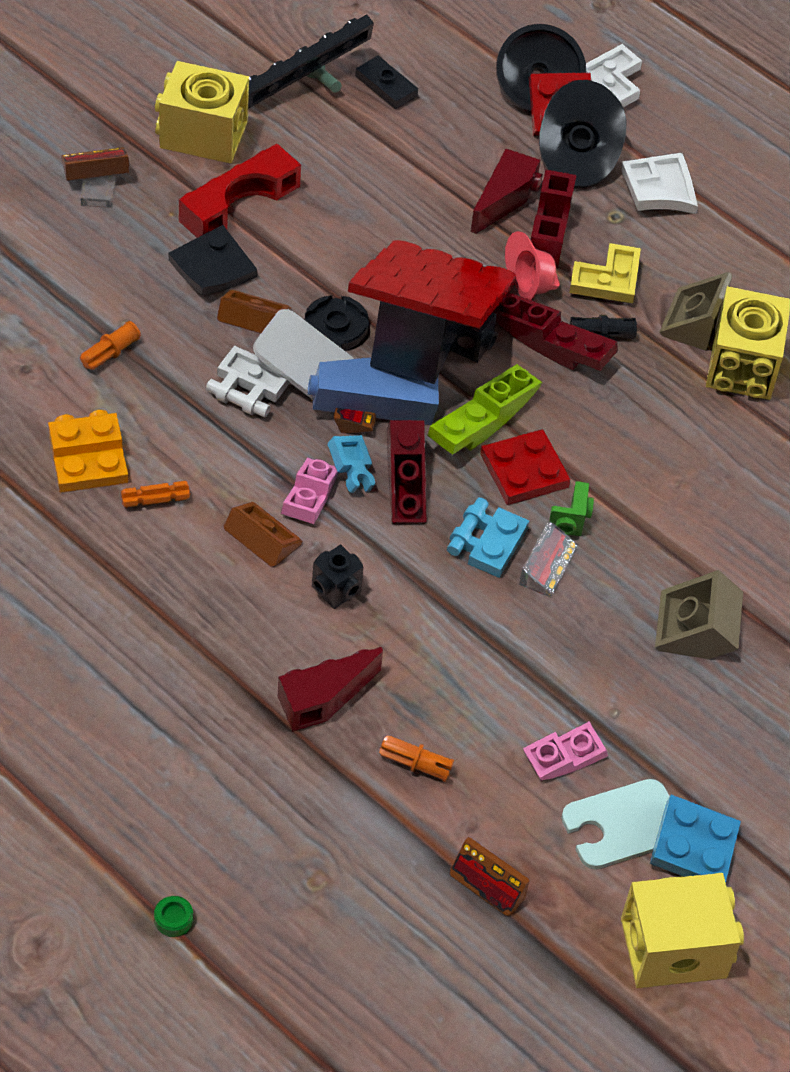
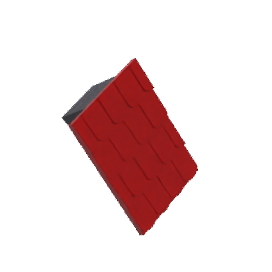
(425, 303)

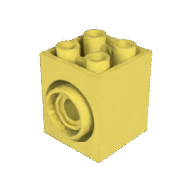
(202, 111)
(748, 343)
(681, 930)

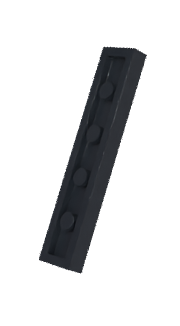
(309, 59)

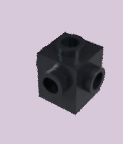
(337, 576)

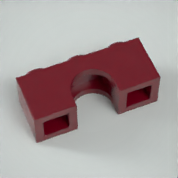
(553, 213)

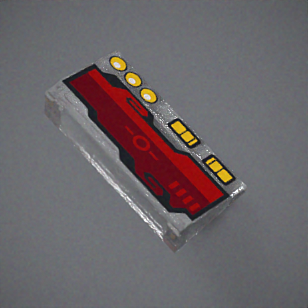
(547, 560)

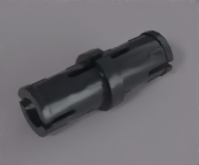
(607, 326)

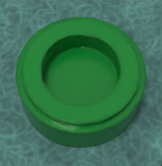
(173, 916)

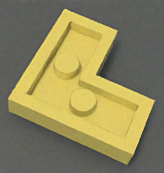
(610, 282)

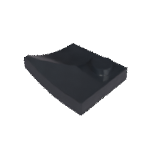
(213, 262)

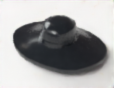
(583, 132)

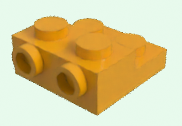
(87, 451)

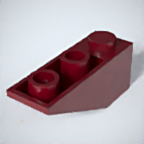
(407, 470)
(322, 690)

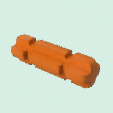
(155, 494)

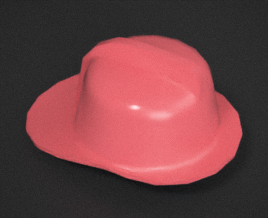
(533, 268)

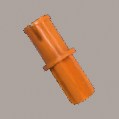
(110, 345)
(416, 757)

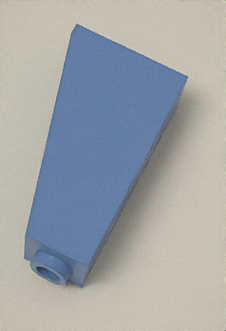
(360, 387)

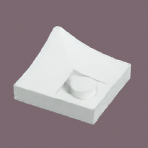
(660, 183)

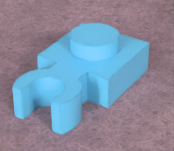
(352, 457)

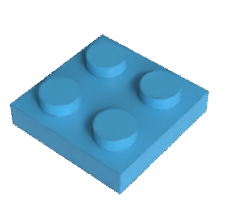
(694, 839)

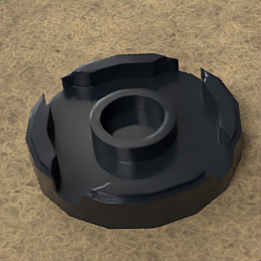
(339, 320)

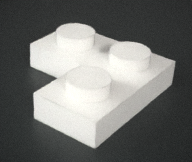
(611, 71)

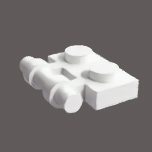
(251, 373)

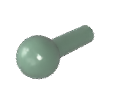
(327, 79)

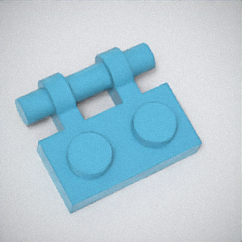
(496, 544)

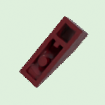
(507, 188)

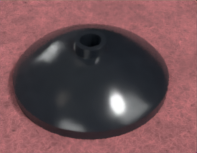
(535, 49)

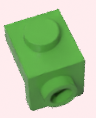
(572, 519)

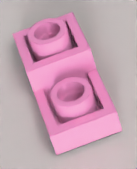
(310, 490)
(565, 754)

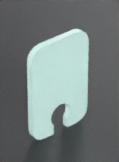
(625, 816)

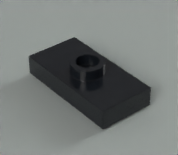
(386, 82)

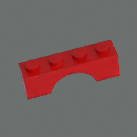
(267, 174)

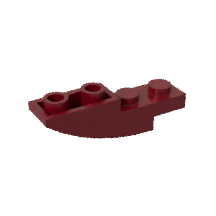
(545, 333)

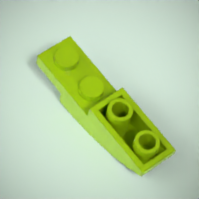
(487, 411)

